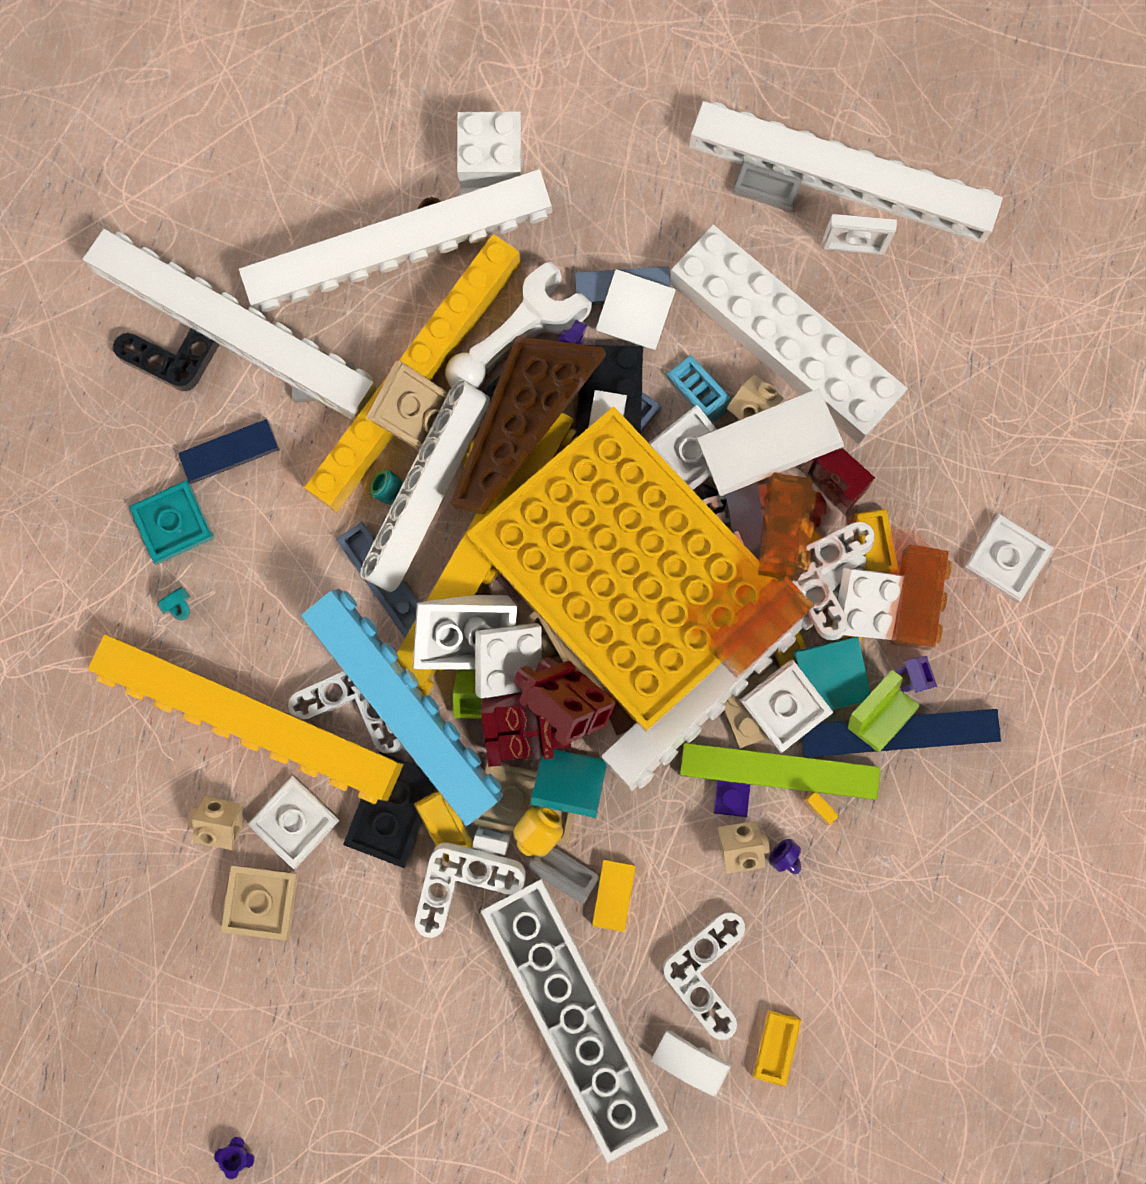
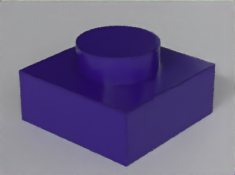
(575, 334)
(732, 799)

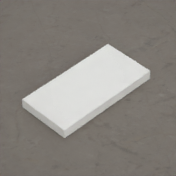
(770, 442)

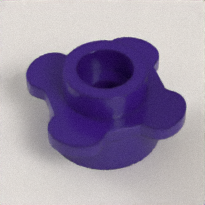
(227, 1165)

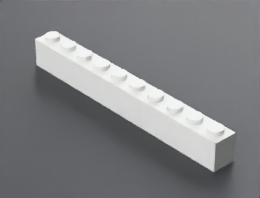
(846, 172)
(396, 241)
(229, 324)
(641, 752)

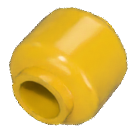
(538, 831)

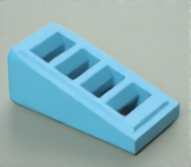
(712, 405)

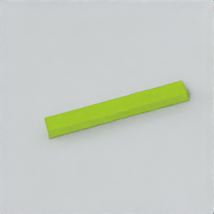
(780, 771)

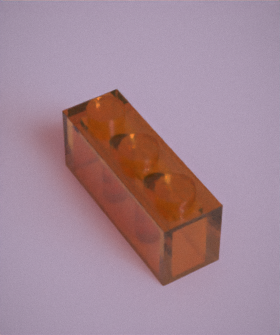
(786, 527)
(921, 597)
(759, 625)

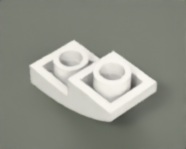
(690, 1064)

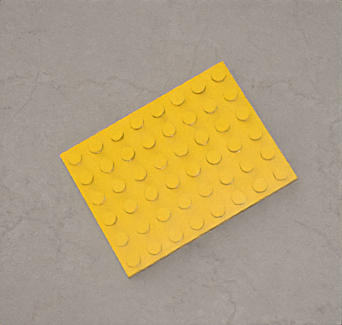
(623, 565)

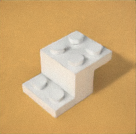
(488, 148)

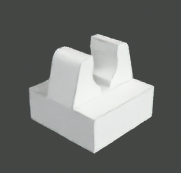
(491, 841)

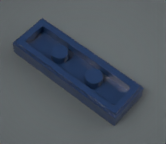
(228, 451)

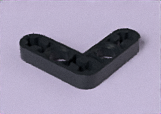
(172, 363)

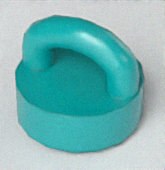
(385, 486)
(172, 601)

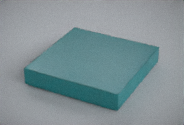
(171, 522)
(835, 671)
(569, 783)

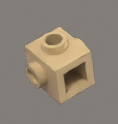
(754, 398)
(216, 822)
(743, 847)

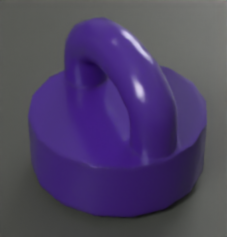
(786, 856)

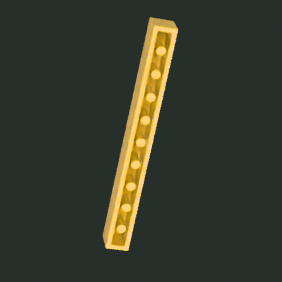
(427, 356)
(468, 567)
(246, 718)

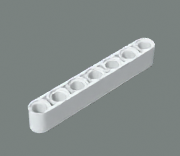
(425, 486)

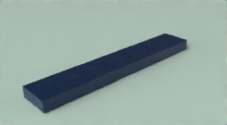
(918, 732)

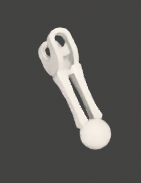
(533, 317)

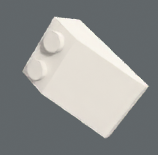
(448, 628)

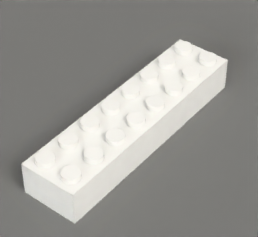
(786, 333)
(575, 1020)

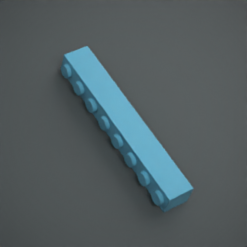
(402, 705)

